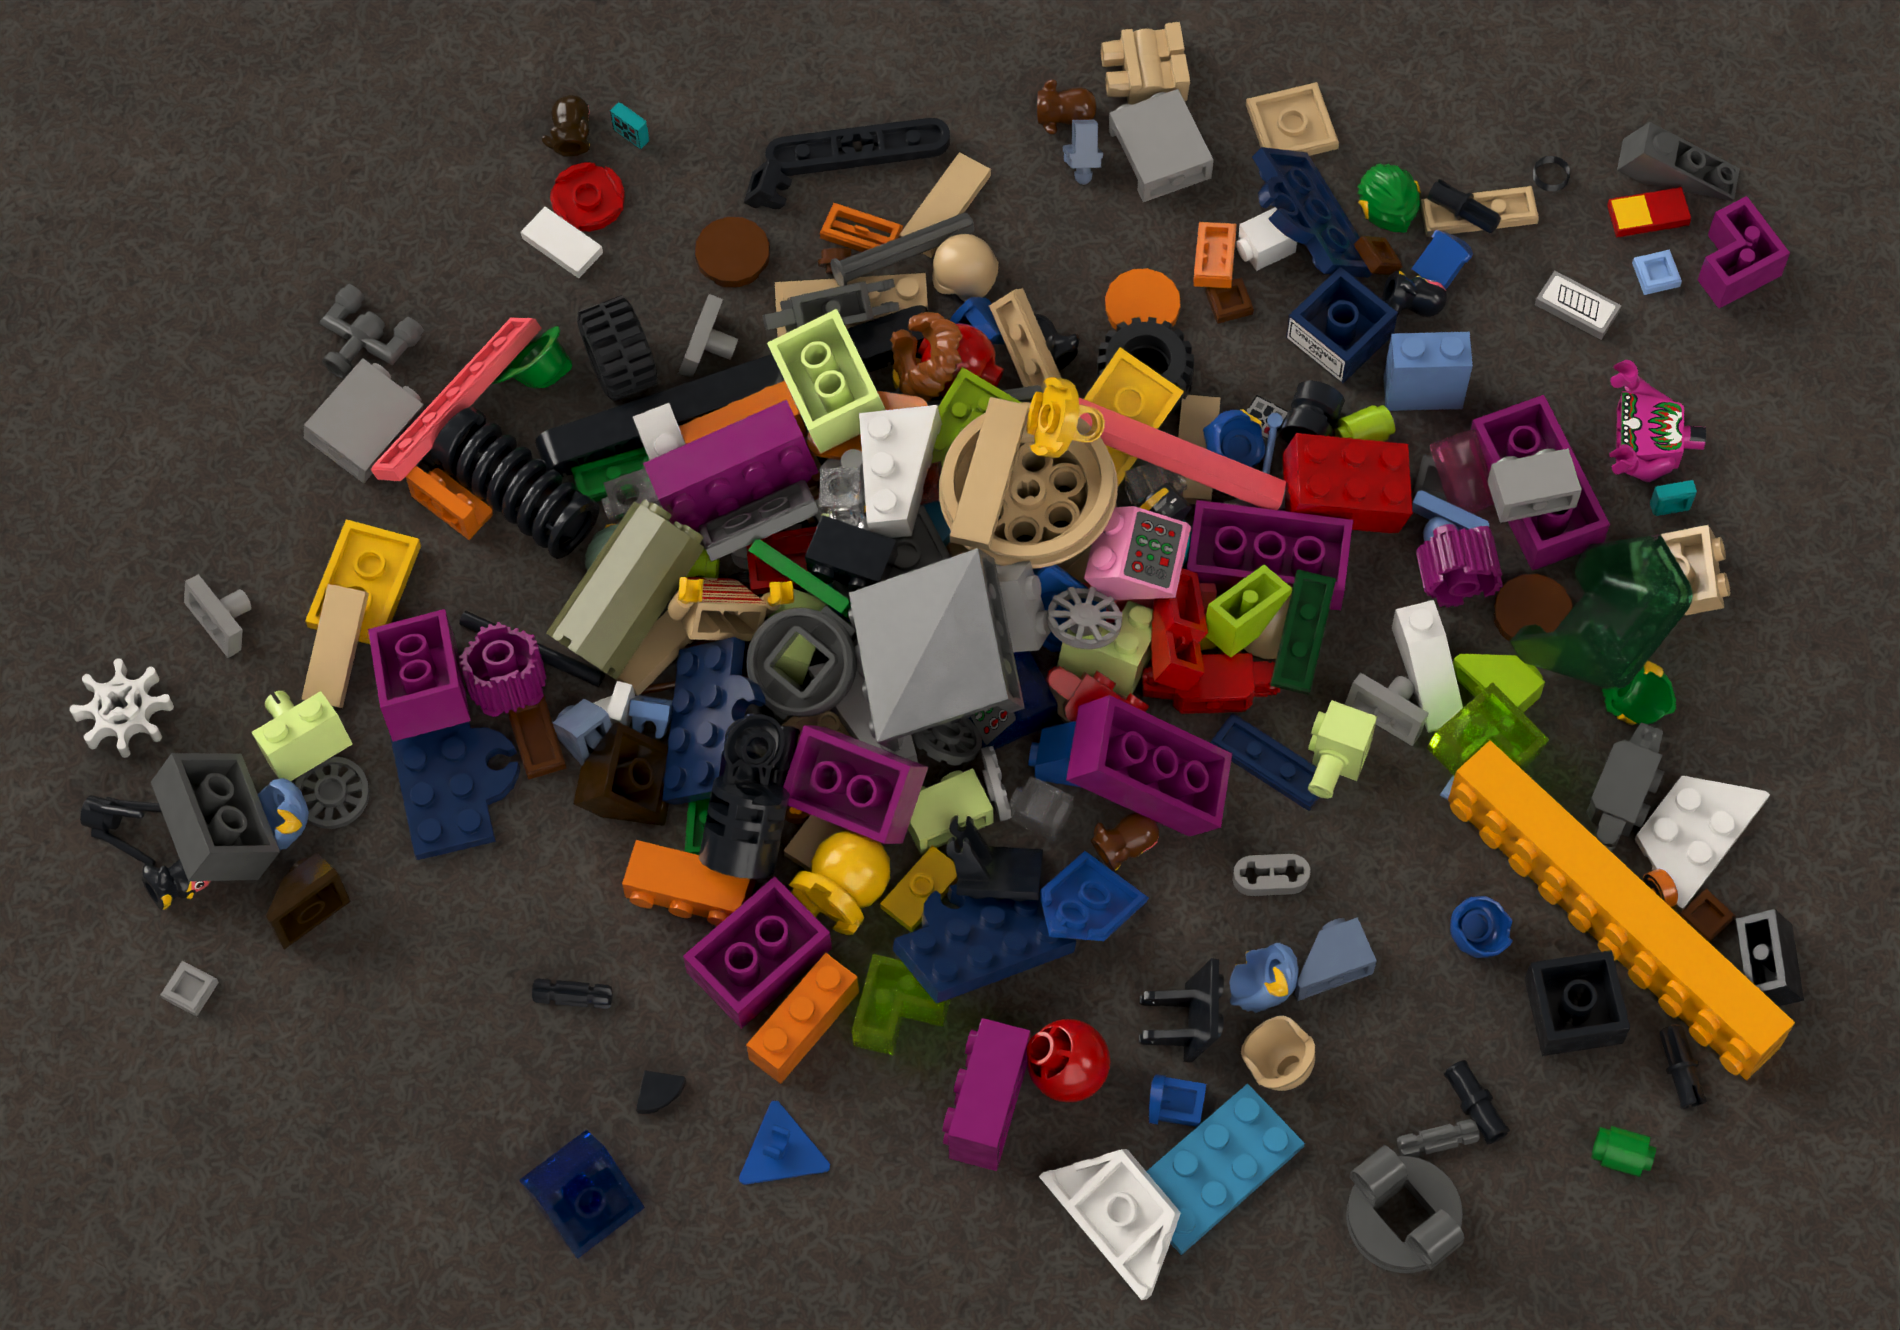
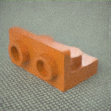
(449, 500)

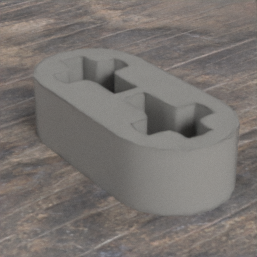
(1273, 883)

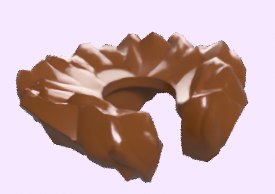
(929, 377)

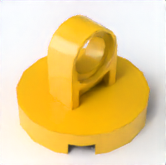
(1055, 418)

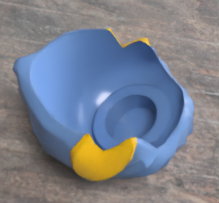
(284, 810)
(1265, 978)

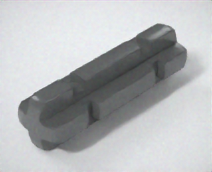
(1438, 1138)

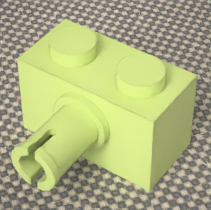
(300, 734)
(1339, 746)

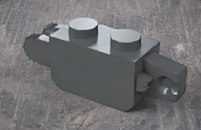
(850, 301)
(1624, 785)

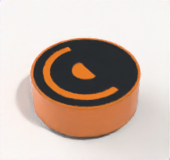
(1662, 885)

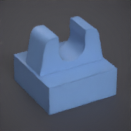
(651, 709)

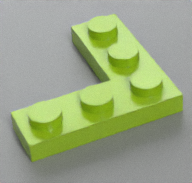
(960, 406)

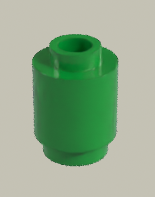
(1623, 1150)

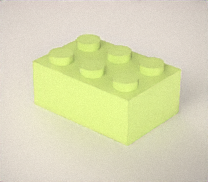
(826, 379)

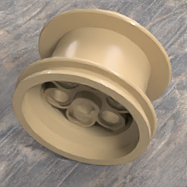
(1088, 507)

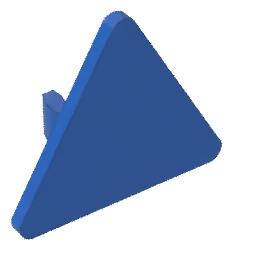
(781, 1150)

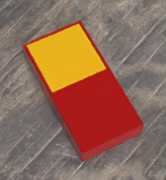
(1649, 212)

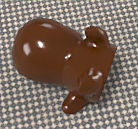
(1063, 106)
(1128, 839)

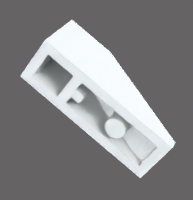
(1428, 662)

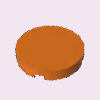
(1142, 295)

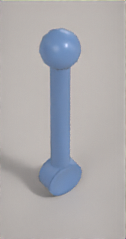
(1274, 422)

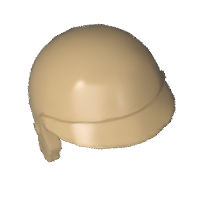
(964, 267)
(1279, 1054)

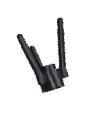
(107, 814)

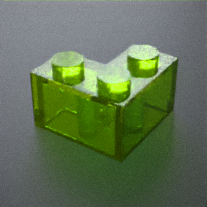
(1484, 719)
(886, 999)

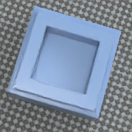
(1656, 272)

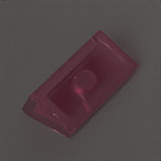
(1463, 471)

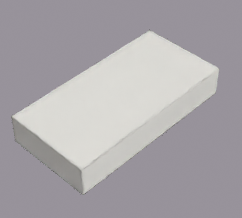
(561, 242)

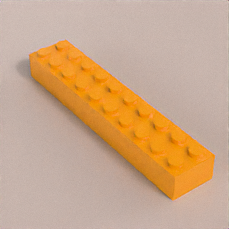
(1619, 911)

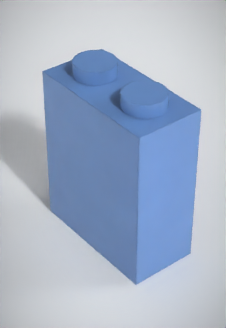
(1427, 371)

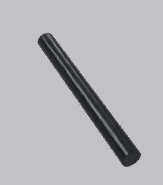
(548, 655)

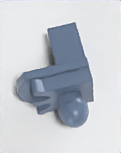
(1084, 150)

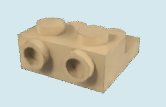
(1699, 558)

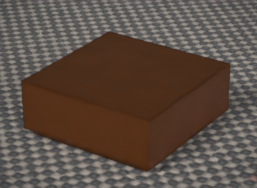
(1378, 255)
(1230, 302)
(1708, 915)

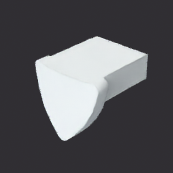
(619, 703)

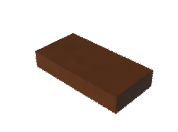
(537, 739)

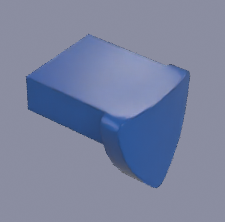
(1443, 258)
(978, 313)
(1176, 1101)

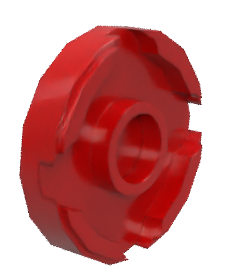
(588, 207)

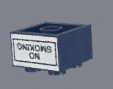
(1341, 324)

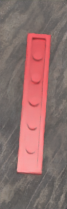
(456, 396)
(1189, 459)

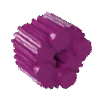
(1459, 564)
(503, 669)

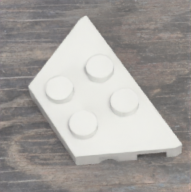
(1696, 830)
(1119, 1213)

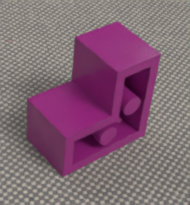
(1746, 253)

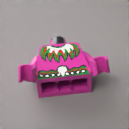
(1649, 428)

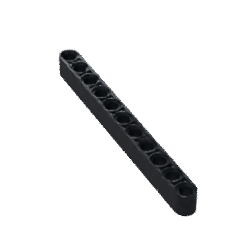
(615, 430)

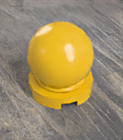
(844, 876)

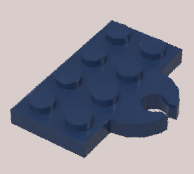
(1308, 210)
(705, 703)
(450, 786)
(976, 943)

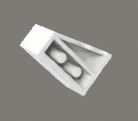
(895, 465)

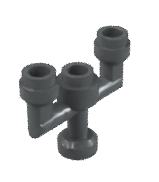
(364, 333)

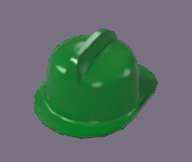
(539, 362)

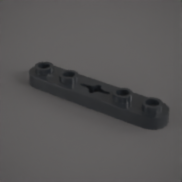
(893, 140)

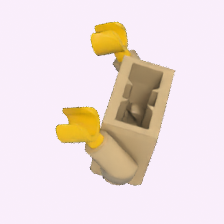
(724, 607)

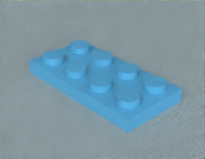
(1223, 1163)

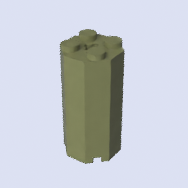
(627, 587)

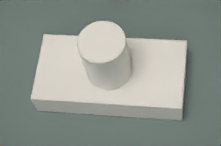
(659, 431)

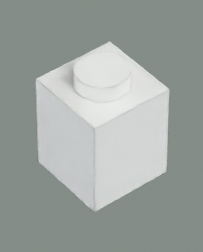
(1263, 242)

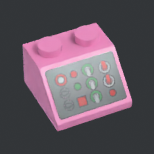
(1138, 555)

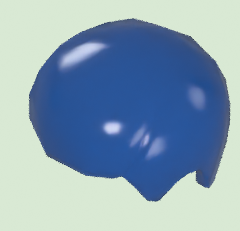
(1481, 927)

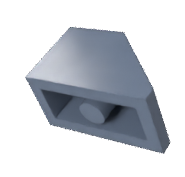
(582, 728)
(1336, 958)

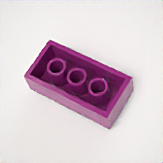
(1522, 433)
(731, 466)
(1238, 539)
(1149, 766)

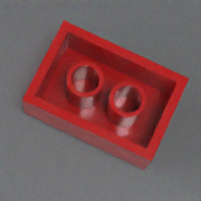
(1349, 481)

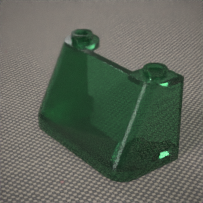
(1626, 613)

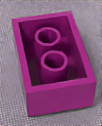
(418, 675)
(854, 784)
(757, 952)
(986, 1094)

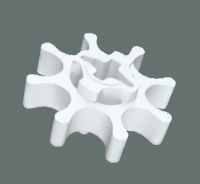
(114, 720)

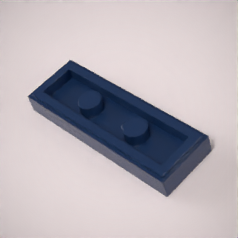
(1267, 760)

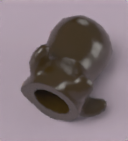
(571, 127)

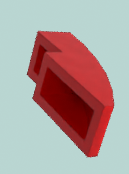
(1177, 634)

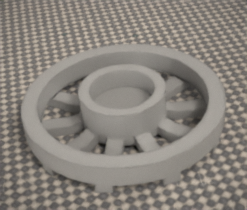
(1084, 618)
(994, 786)

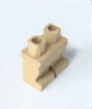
(1149, 61)

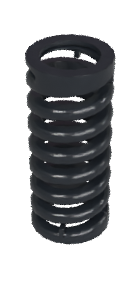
(517, 477)

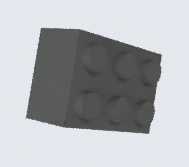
(214, 817)

